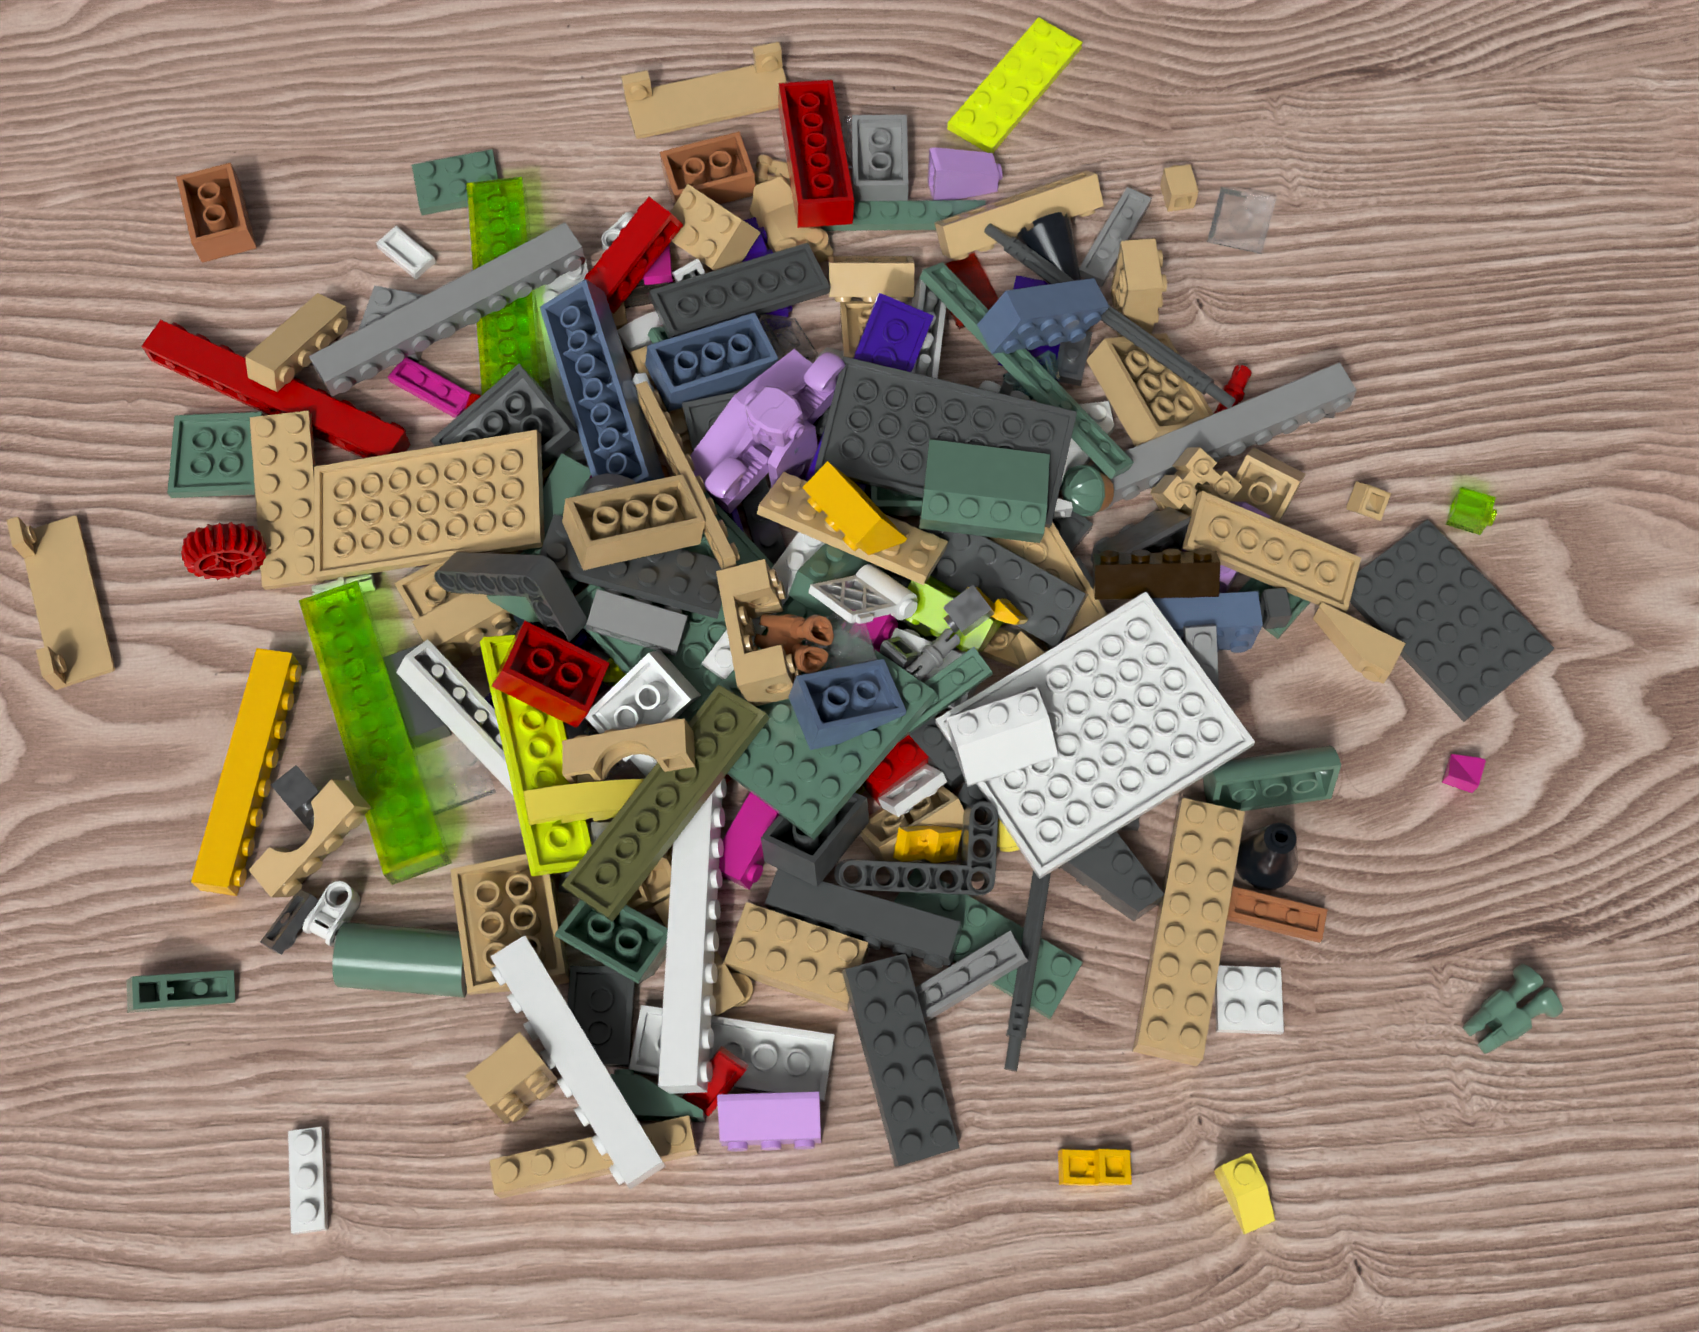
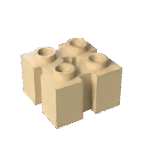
(1194, 468)

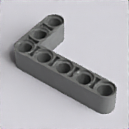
(518, 576)
(931, 872)

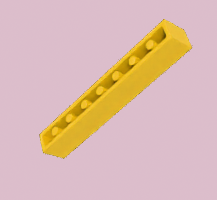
(246, 773)

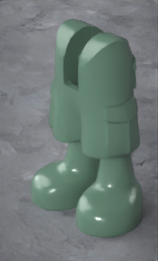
(1505, 1018)

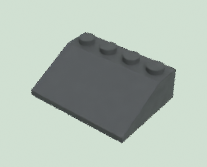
(514, 407)

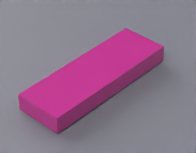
(430, 387)

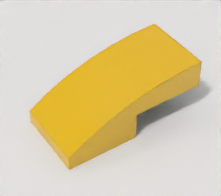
(1004, 610)
(928, 843)
(1094, 1167)

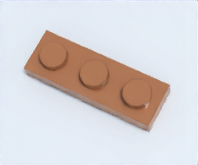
(1277, 914)

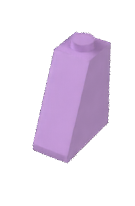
(961, 173)

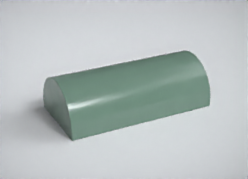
(1274, 779)
(399, 959)

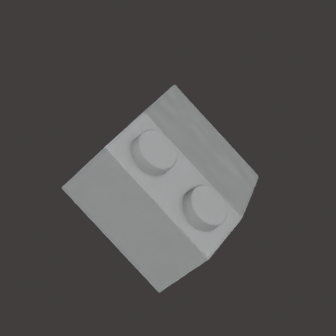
(879, 158)

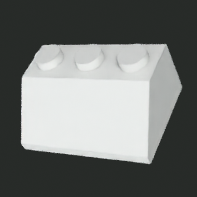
(1002, 737)

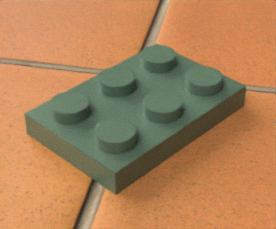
(443, 182)

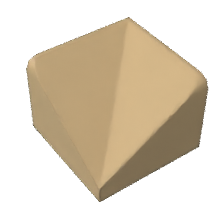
(1368, 501)

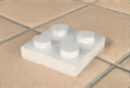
(1249, 1000)

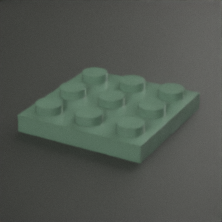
(211, 455)

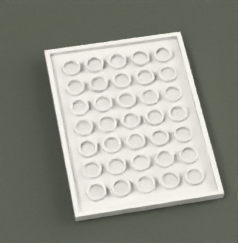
(1128, 730)

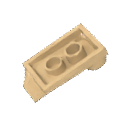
(775, 211)

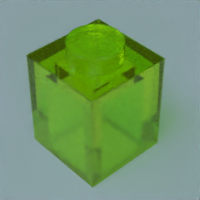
(1471, 511)

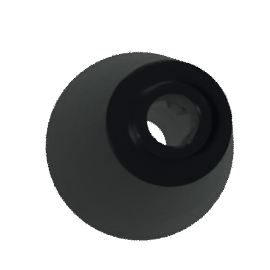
(1053, 241)
(1268, 856)

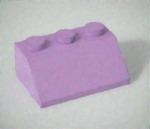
(769, 1120)

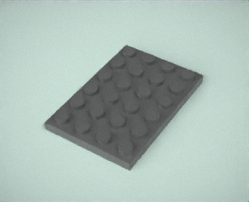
(1451, 618)

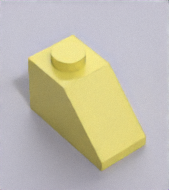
(1246, 1192)

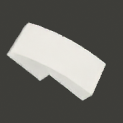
(635, 333)

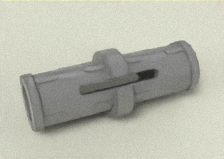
(933, 655)

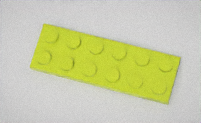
(1014, 86)

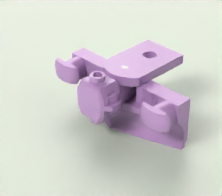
(769, 412)

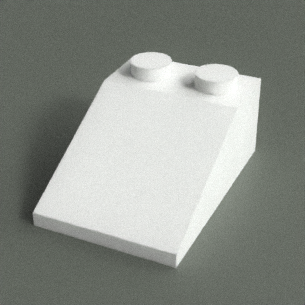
(645, 695)

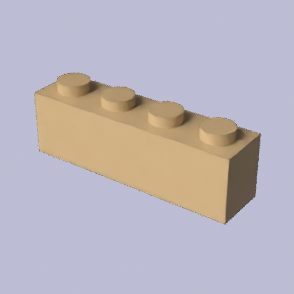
(291, 344)

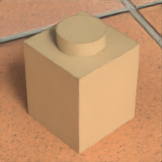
(1179, 187)

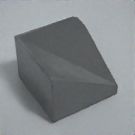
(1275, 608)

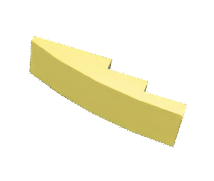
(579, 801)

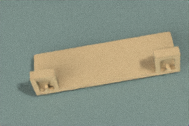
(706, 97)
(64, 601)

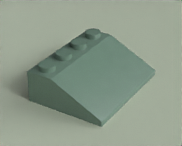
(985, 491)

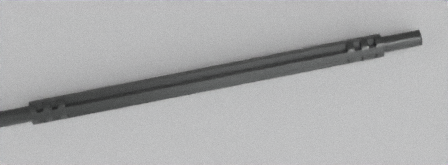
(1116, 320)
(1026, 973)

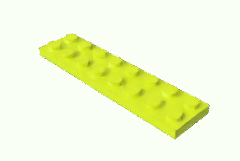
(533, 762)

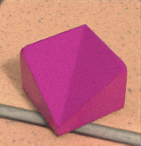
(1464, 772)

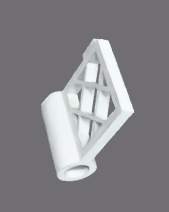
(873, 596)

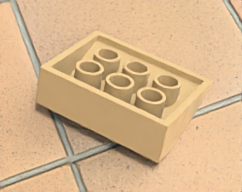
(1145, 392)
(498, 906)

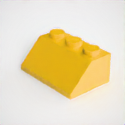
(851, 511)

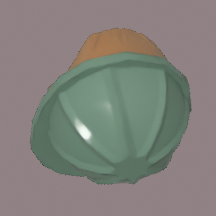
(1087, 490)

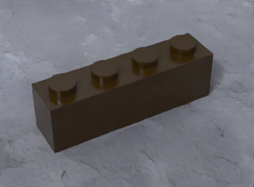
(1159, 574)

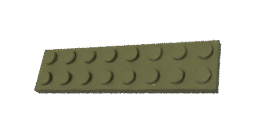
(664, 806)

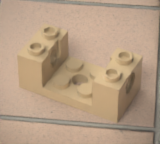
(747, 594)

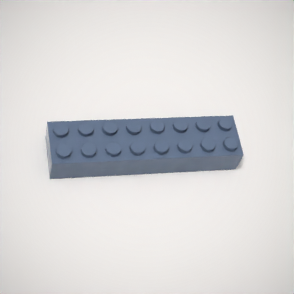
(600, 385)

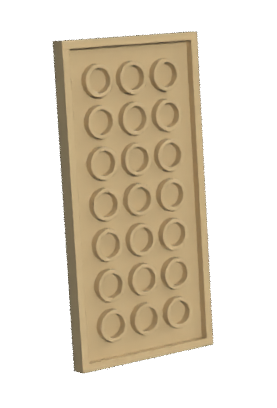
(428, 505)

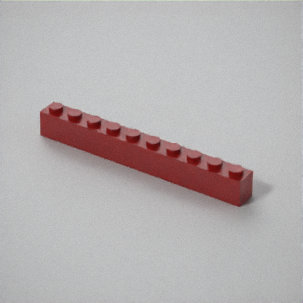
(227, 373)

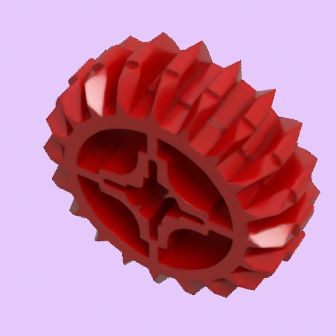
(223, 551)

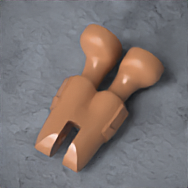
(791, 631)

